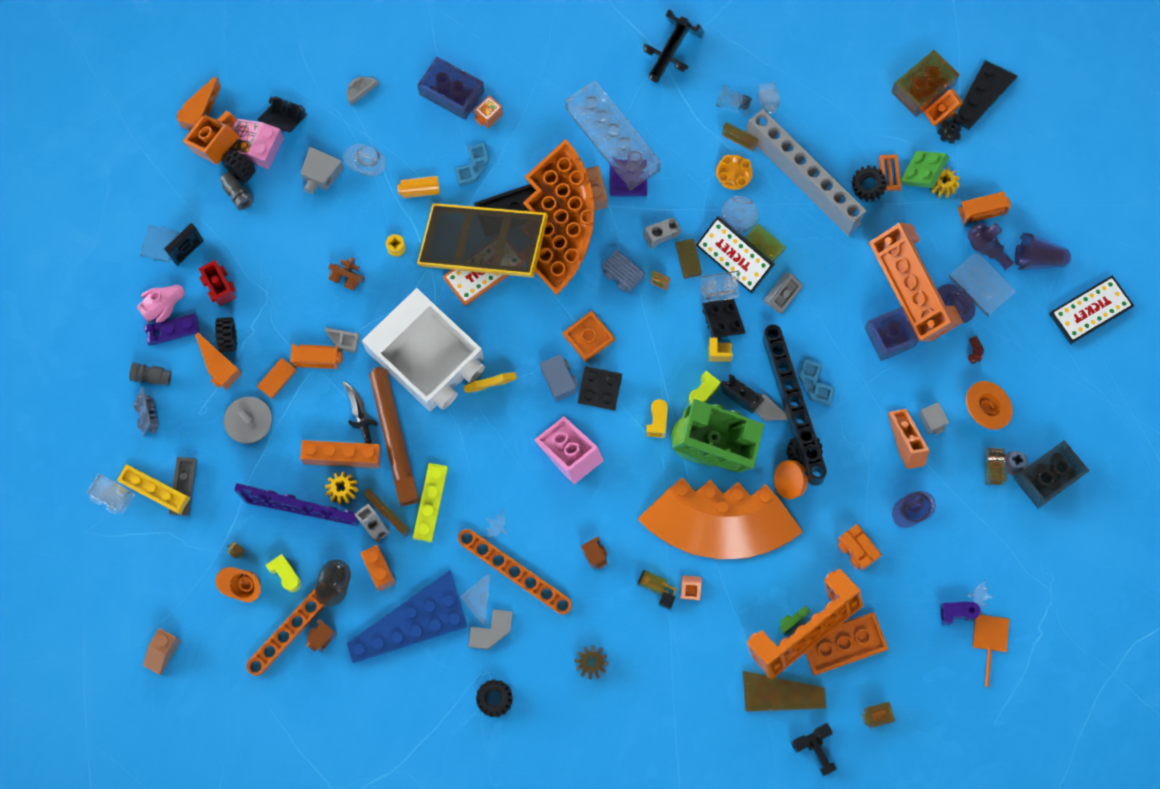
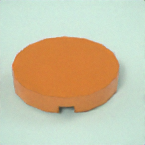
(790, 479)

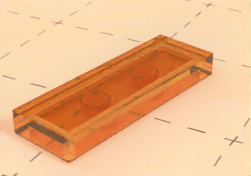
(387, 513)

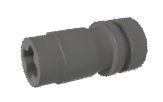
(233, 188)
(152, 375)

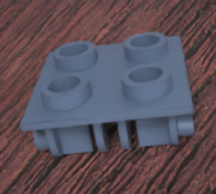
(145, 407)

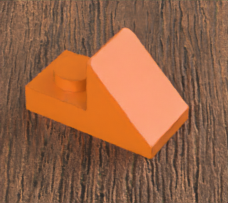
(943, 108)

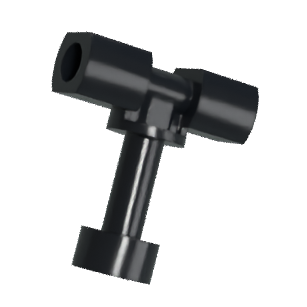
(813, 742)

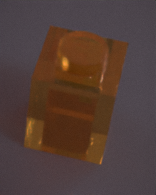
(878, 715)

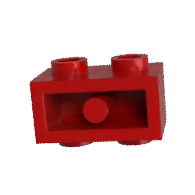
(214, 277)

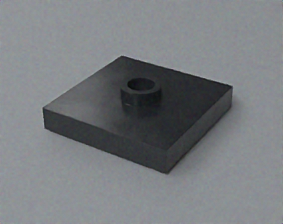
(184, 244)

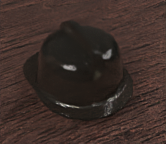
(333, 582)

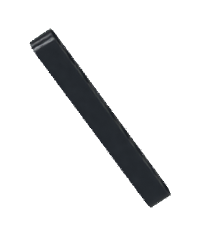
(794, 412)

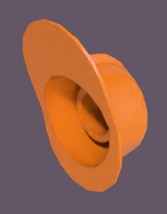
(238, 584)

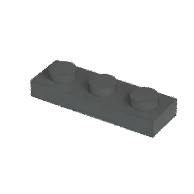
(184, 481)

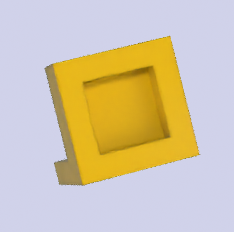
(719, 351)

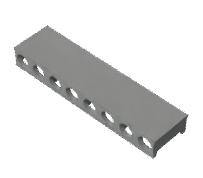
(803, 174)

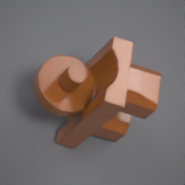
(338, 271)

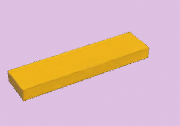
(153, 489)

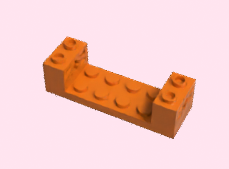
(913, 283)
(844, 602)

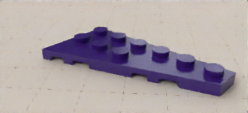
(290, 504)

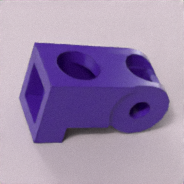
(959, 610)

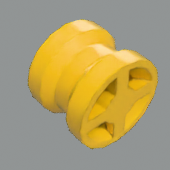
(398, 248)

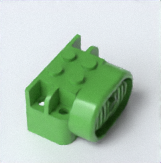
(717, 437)

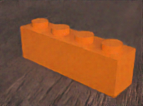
(341, 454)

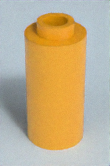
(419, 187)

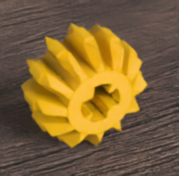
(950, 185)
(333, 490)

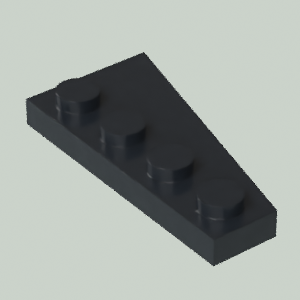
(985, 90)

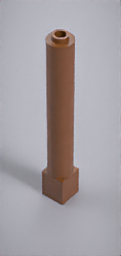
(393, 437)

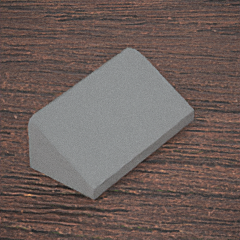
(783, 292)

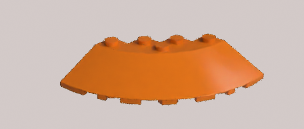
(568, 199)
(720, 523)

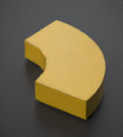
(485, 383)

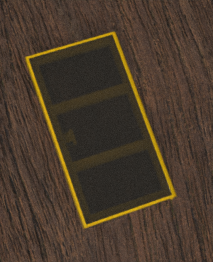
(483, 240)

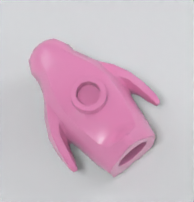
(160, 302)

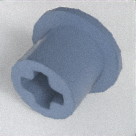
(1015, 462)

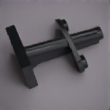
(676, 38)

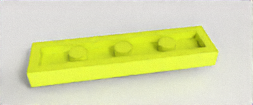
(430, 502)

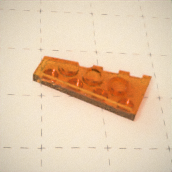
(780, 694)

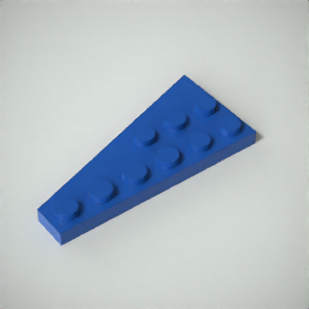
(421, 618)

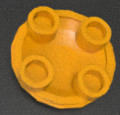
(734, 172)

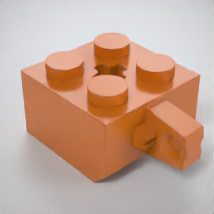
(212, 137)

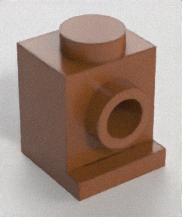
(594, 553)
(320, 637)

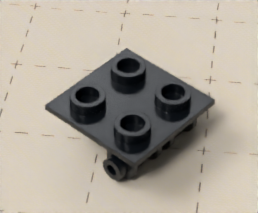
(283, 114)
(723, 318)
(600, 388)

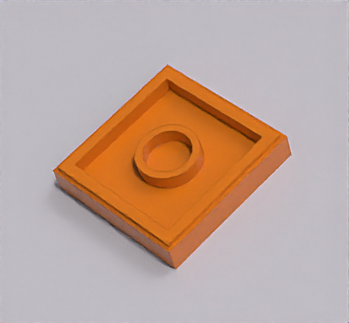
(588, 336)

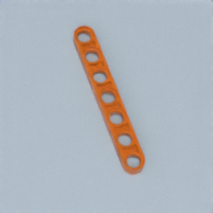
(507, 565)
(293, 632)

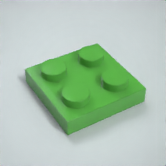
(924, 169)

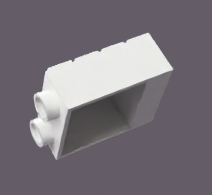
(425, 351)

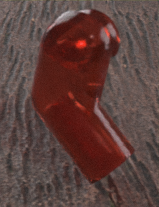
(978, 350)

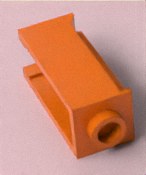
(984, 207)
(316, 356)

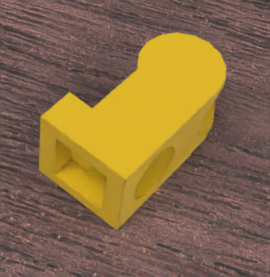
(659, 413)

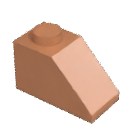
(160, 651)

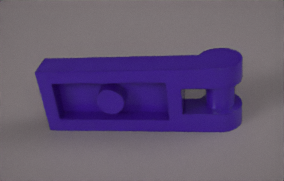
(172, 329)

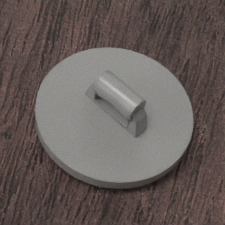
(248, 420)

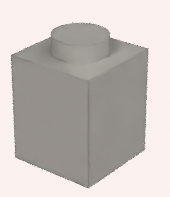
(933, 419)

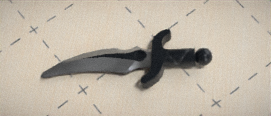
(359, 413)

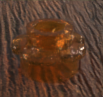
(235, 550)

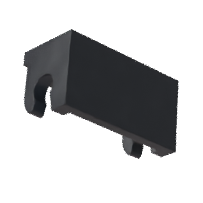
(741, 394)

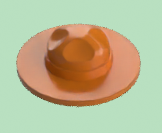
(989, 405)

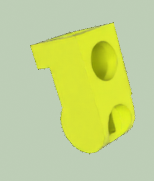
(706, 389)
(290, 580)

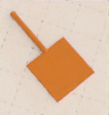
(990, 634)

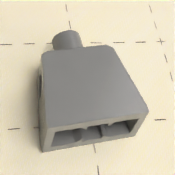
(319, 170)

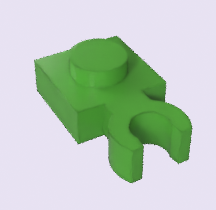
(788, 622)

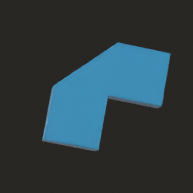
(471, 172)
(816, 391)

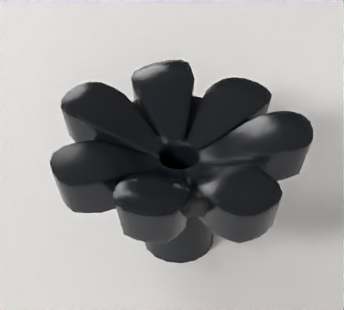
(949, 131)

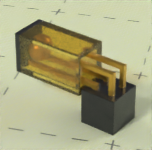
(657, 585)

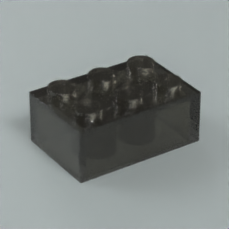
(1051, 474)

